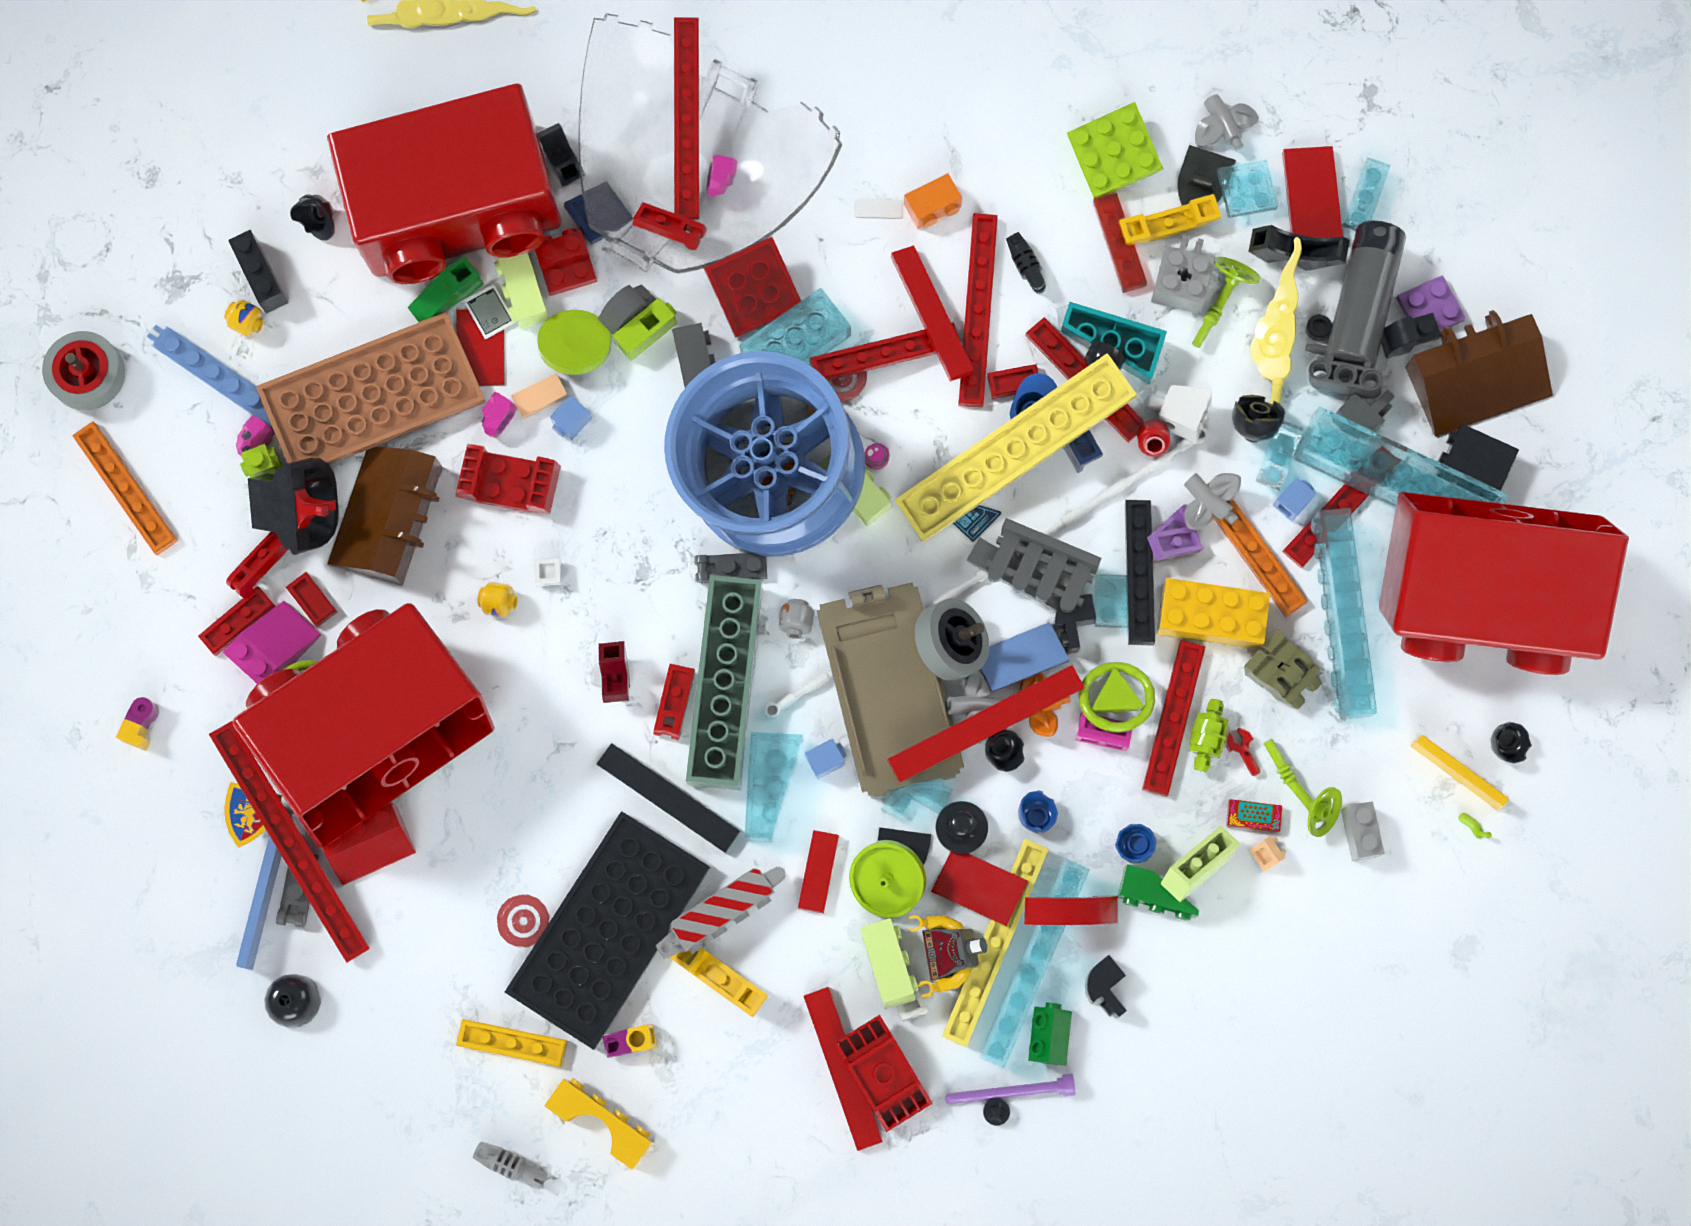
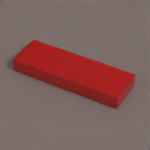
(235, 621)
(818, 871)

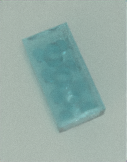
(803, 331)

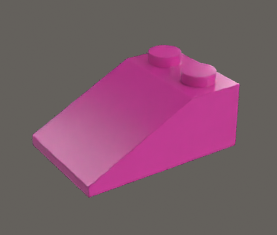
(272, 642)

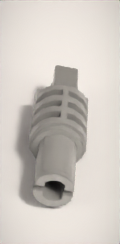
(508, 1164)

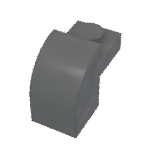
(625, 306)
(1368, 416)

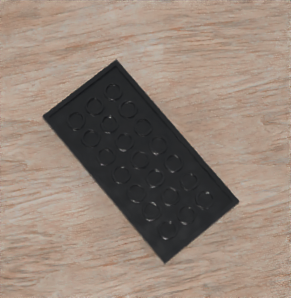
(607, 930)

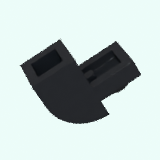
(559, 154)
(1408, 332)
(1070, 621)
(1100, 981)

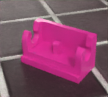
(1091, 734)

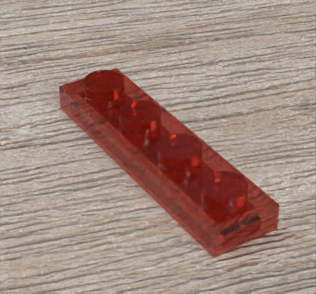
(1123, 256)

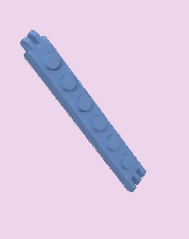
(209, 371)

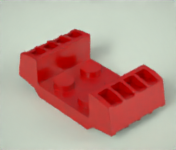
(508, 480)
(883, 1073)

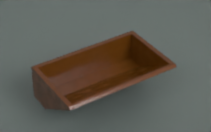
(1480, 373)
(386, 513)

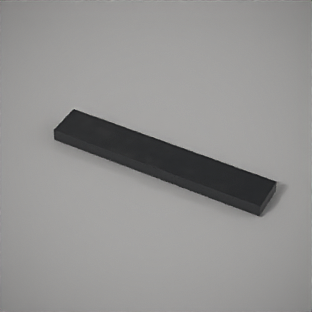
(1139, 573)
(668, 798)

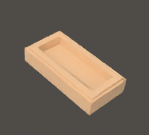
(539, 396)

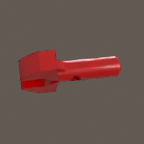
(1243, 750)

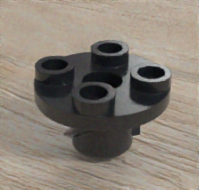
(961, 827)

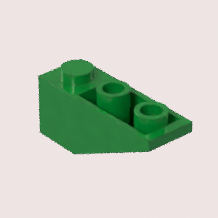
(446, 290)
(1145, 888)

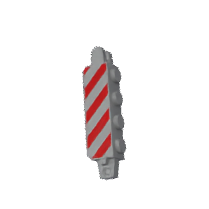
(719, 910)

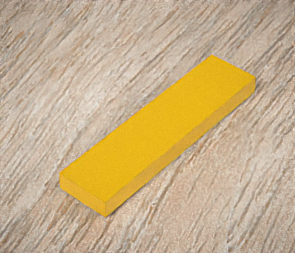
(1459, 772)
(511, 1042)

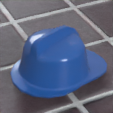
(1031, 391)

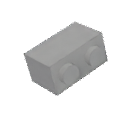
(1362, 831)

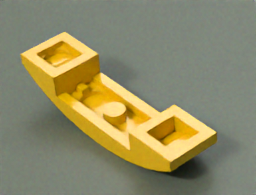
(1170, 222)
(722, 980)

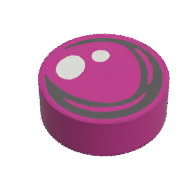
(877, 456)

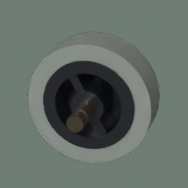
(952, 639)

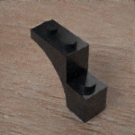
(1275, 245)

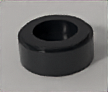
(1318, 327)

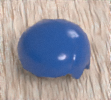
(1037, 812)
(1136, 843)

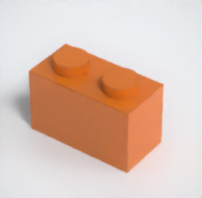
(933, 201)

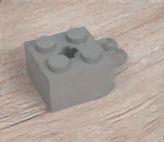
(1185, 264)

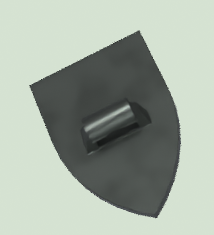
(1199, 174)

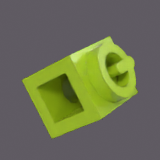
(260, 461)

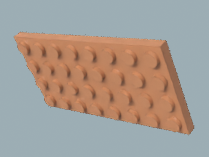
(371, 393)

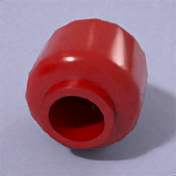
(1153, 438)

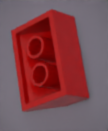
(370, 845)

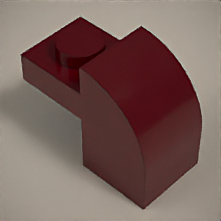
(614, 671)

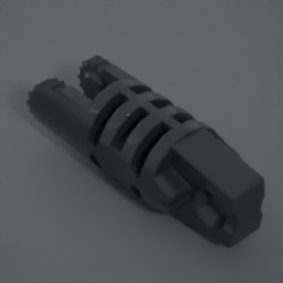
(1026, 262)

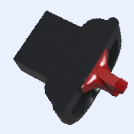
(296, 504)

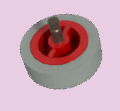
(83, 370)

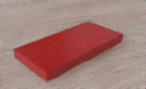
(1312, 192)

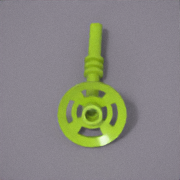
(1235, 273)
(1317, 808)

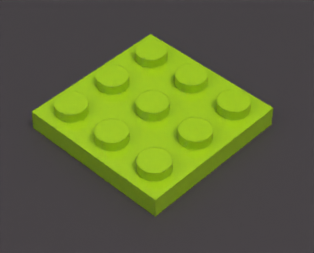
(1115, 151)

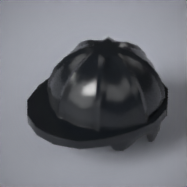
(315, 216)

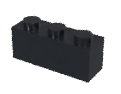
(258, 271)

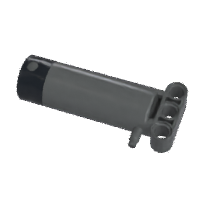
(1360, 312)

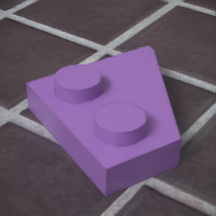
(1174, 538)

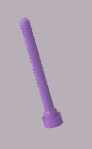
(1063, 1085)

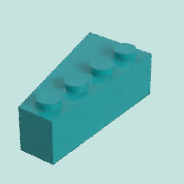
(1136, 341)

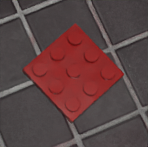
(752, 286)

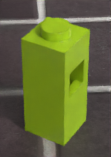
(645, 328)

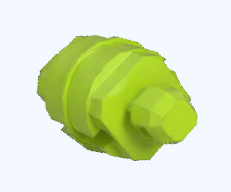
(1208, 735)

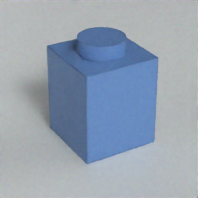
(570, 418)
(1294, 498)
(826, 758)

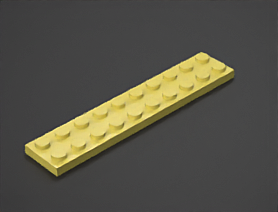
(1015, 447)

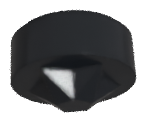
(996, 1111)

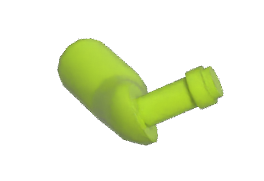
(1474, 826)

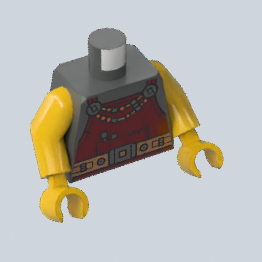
(949, 952)

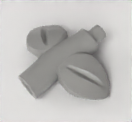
(1224, 123)
(1211, 499)
(976, 697)

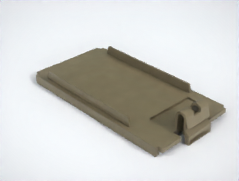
(883, 684)

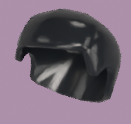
(1099, 349)
(1510, 742)
(1005, 750)

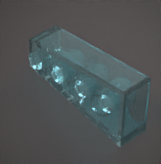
(769, 778)

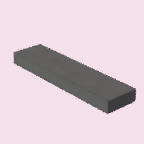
(984, 550)

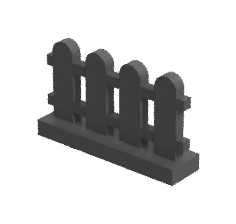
(1060, 555)

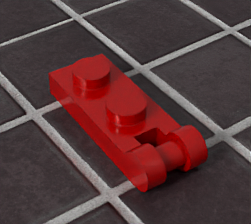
(669, 225)
(256, 565)
(674, 700)

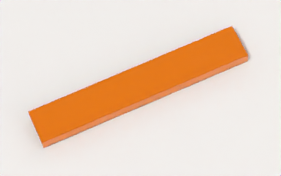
(125, 488)
(1262, 562)

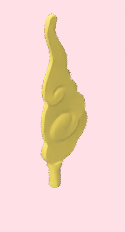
(445, 12)
(1277, 329)

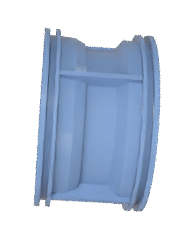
(696, 425)

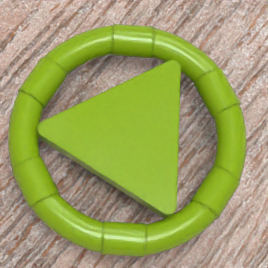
(1117, 697)

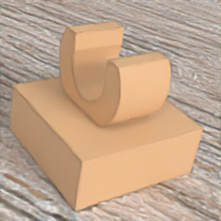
(1267, 853)

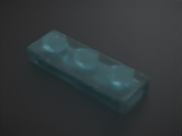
(1366, 193)

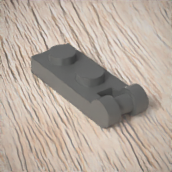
(731, 565)
(294, 896)

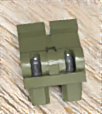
(1283, 670)

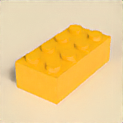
(1213, 613)

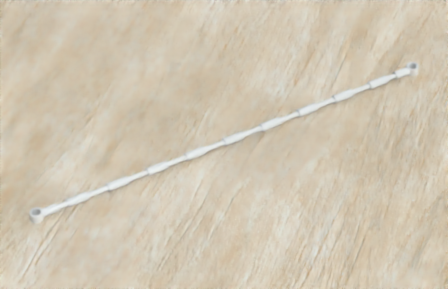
(982, 575)

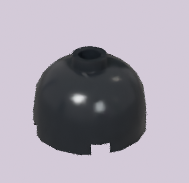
(1256, 418)
(302, 999)

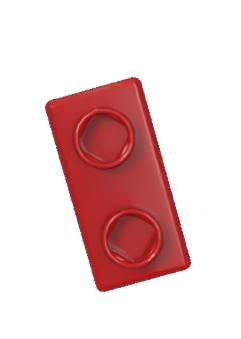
(445, 184)
(1501, 580)
(363, 721)

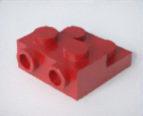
(565, 262)

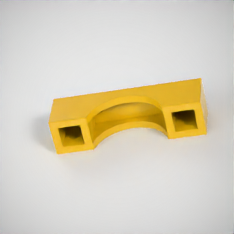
(628, 1143)

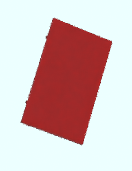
(483, 354)
(980, 887)

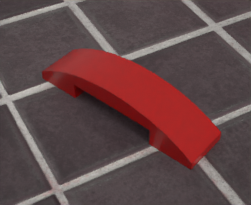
(1071, 910)

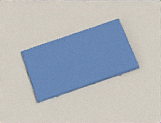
(1023, 657)

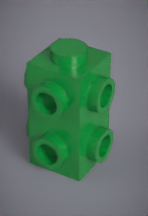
(1050, 1034)

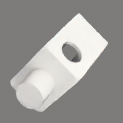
(1183, 410)

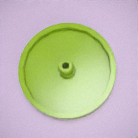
(573, 342)
(887, 879)

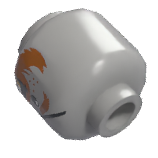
(796, 618)

